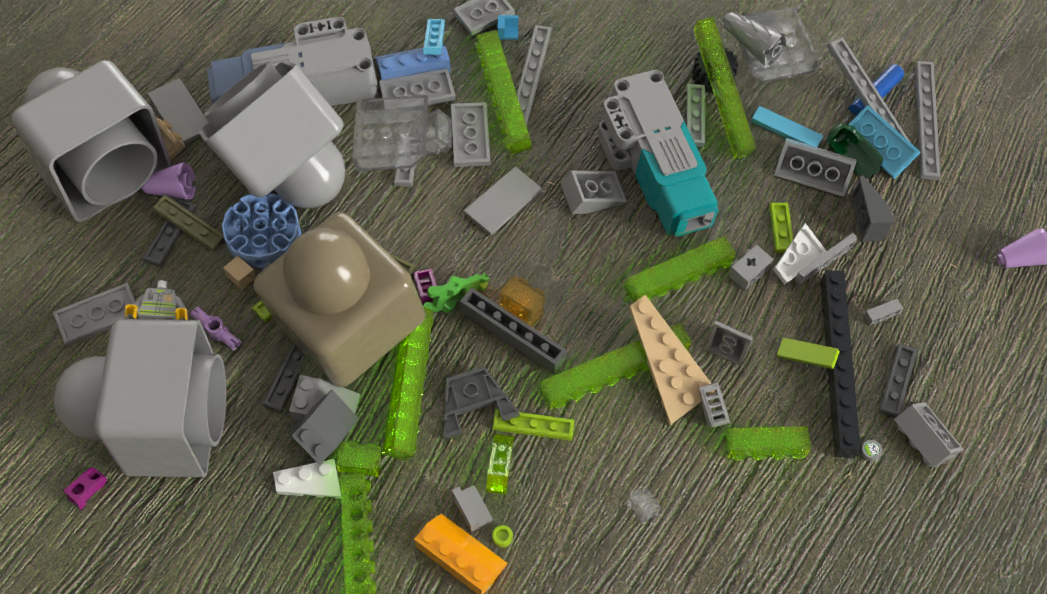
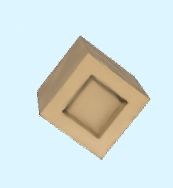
(239, 272)

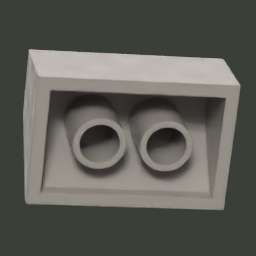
(928, 434)

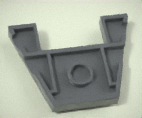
(470, 392)

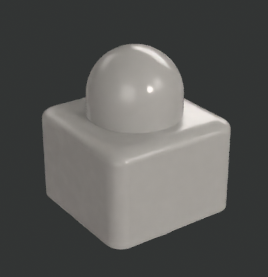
(90, 136)
(278, 136)
(150, 399)

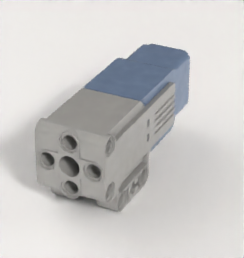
(324, 50)

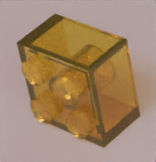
(523, 300)

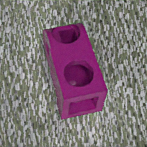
(84, 487)

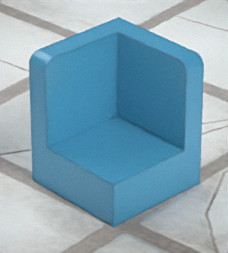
(508, 27)

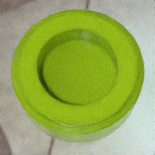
(502, 536)

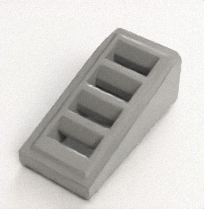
(724, 419)

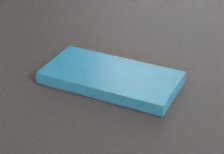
(886, 140)

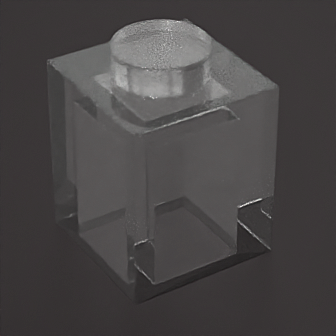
(643, 505)

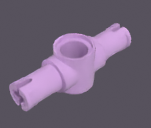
(221, 334)

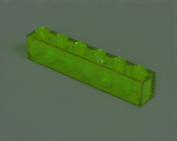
(681, 270)

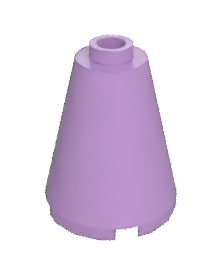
(172, 181)
(1026, 251)

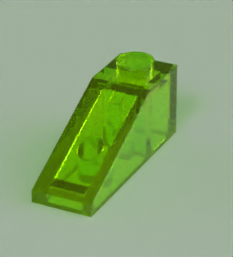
(500, 464)

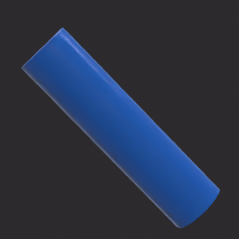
(883, 85)

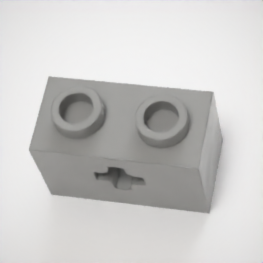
(750, 267)

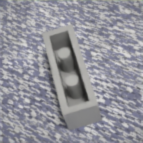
(883, 312)

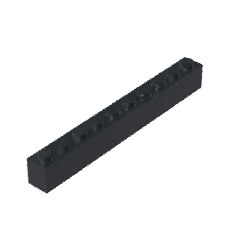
(841, 378)

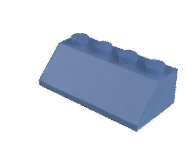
(410, 63)

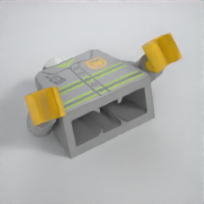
(158, 304)

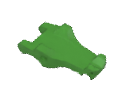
(448, 295)

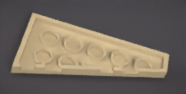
(669, 362)

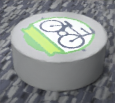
(871, 450)

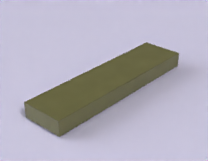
(188, 222)

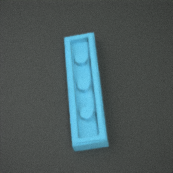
(434, 37)
(785, 127)

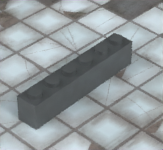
(513, 330)

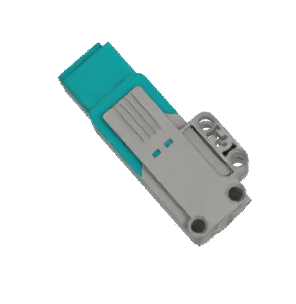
(658, 147)

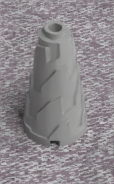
(760, 40)

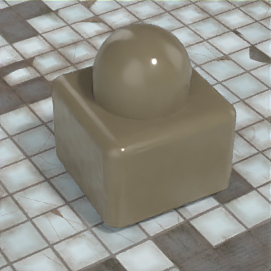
(340, 298)

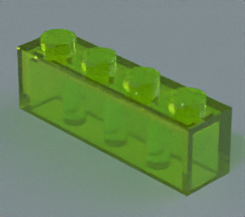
(767, 442)

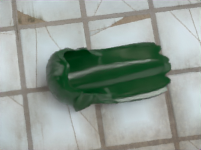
(850, 143)

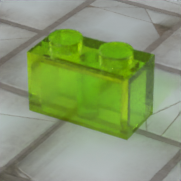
(359, 458)

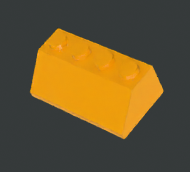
(459, 554)

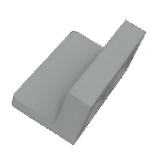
(471, 507)

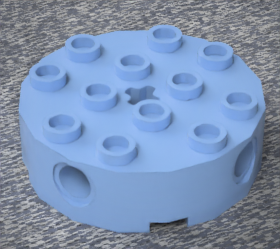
(260, 229)

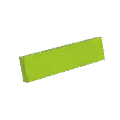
(536, 425)

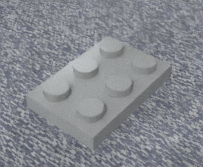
(482, 14)

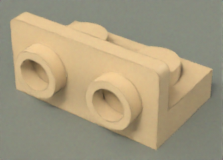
(171, 139)

